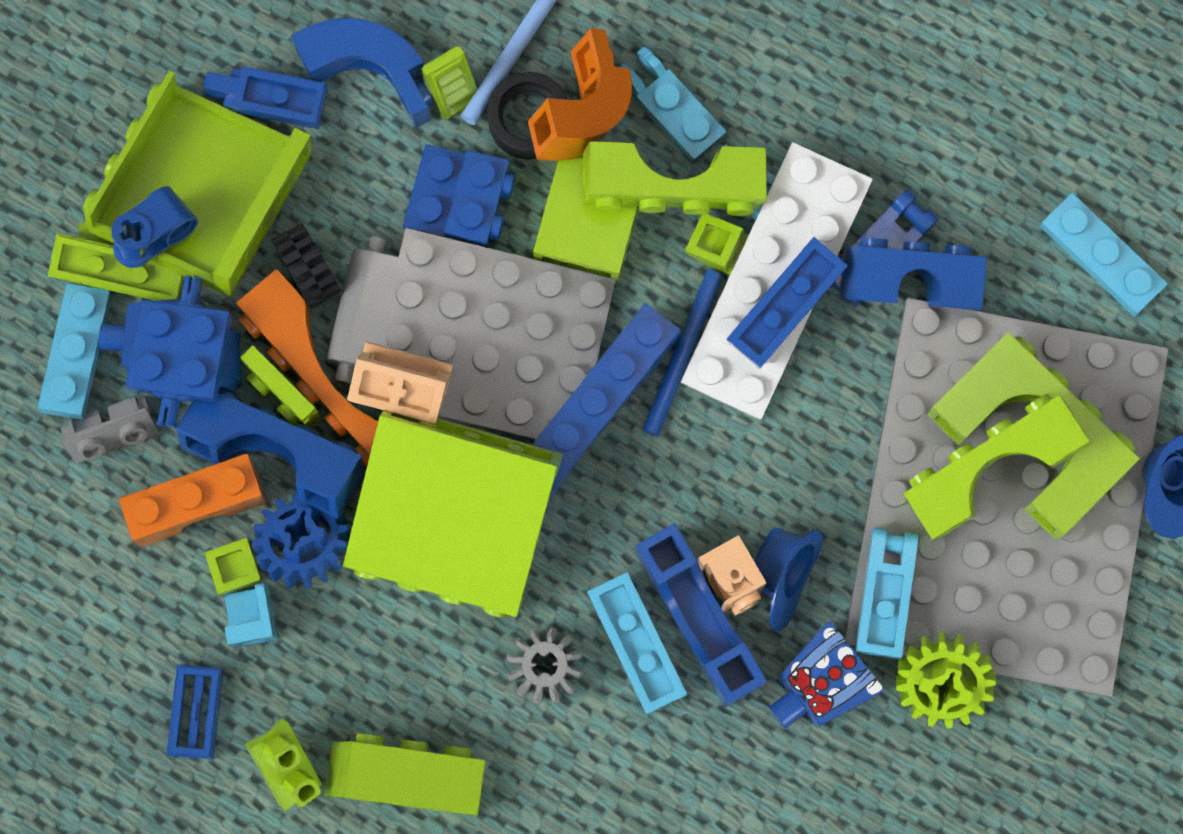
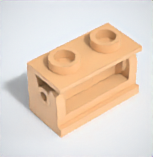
(400, 382)
(733, 576)

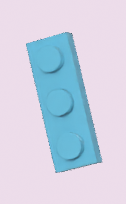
(1103, 254)
(74, 352)
(636, 643)

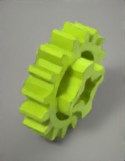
(958, 692)

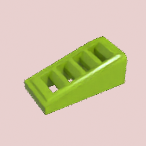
(449, 82)

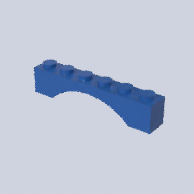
(608, 388)

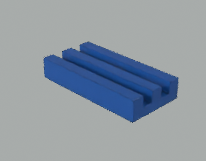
(212, 715)

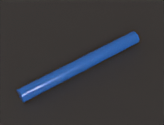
(682, 353)

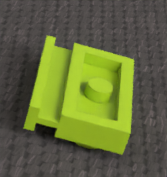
(267, 379)

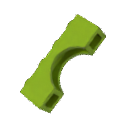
(619, 177)
(947, 497)

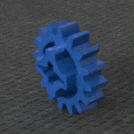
(310, 554)

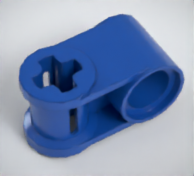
(152, 227)

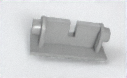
(91, 438)

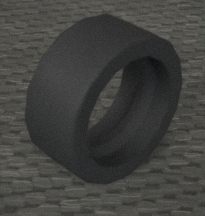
(500, 97)

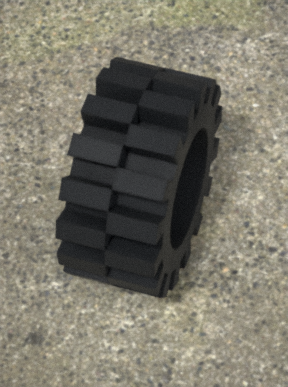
(306, 265)

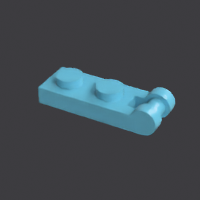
(886, 595)

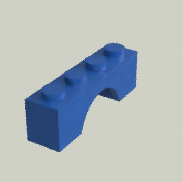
(324, 470)
(699, 616)

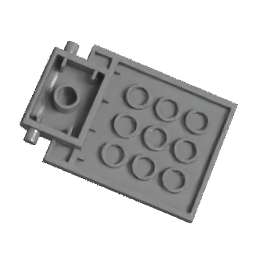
(506, 322)

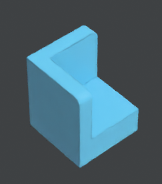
(250, 617)

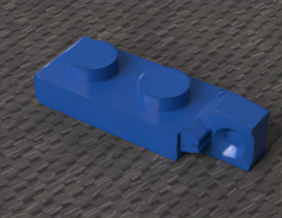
(269, 95)

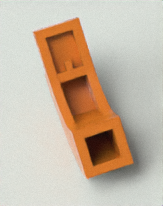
(566, 126)

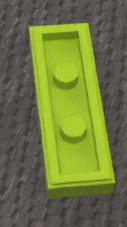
(96, 266)

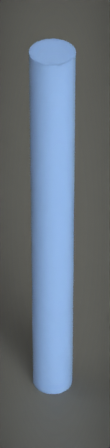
(507, 60)

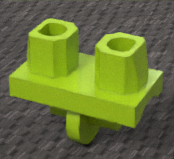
(285, 766)

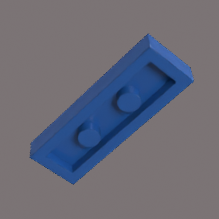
(786, 302)

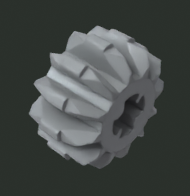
(544, 650)

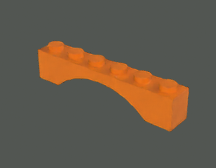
(284, 321)

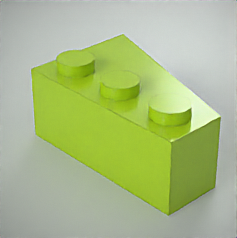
(405, 775)

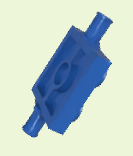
(179, 351)

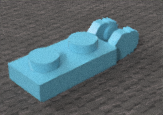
(675, 109)

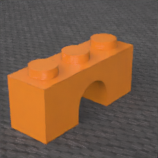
(206, 493)

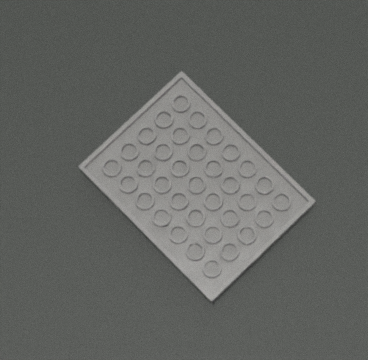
(1031, 602)

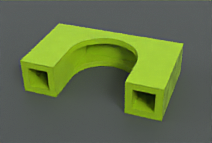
(1014, 375)

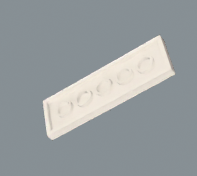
(806, 201)

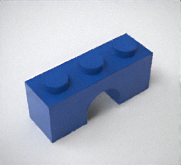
(950, 277)

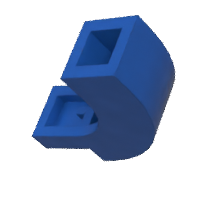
(363, 44)

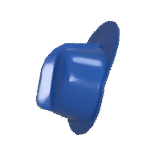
(1164, 490)
(785, 564)

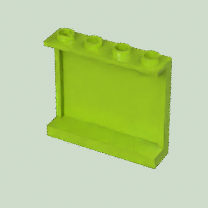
(218, 164)
(451, 512)

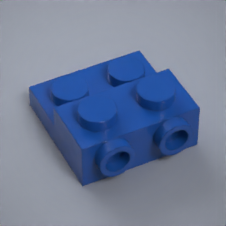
(459, 195)

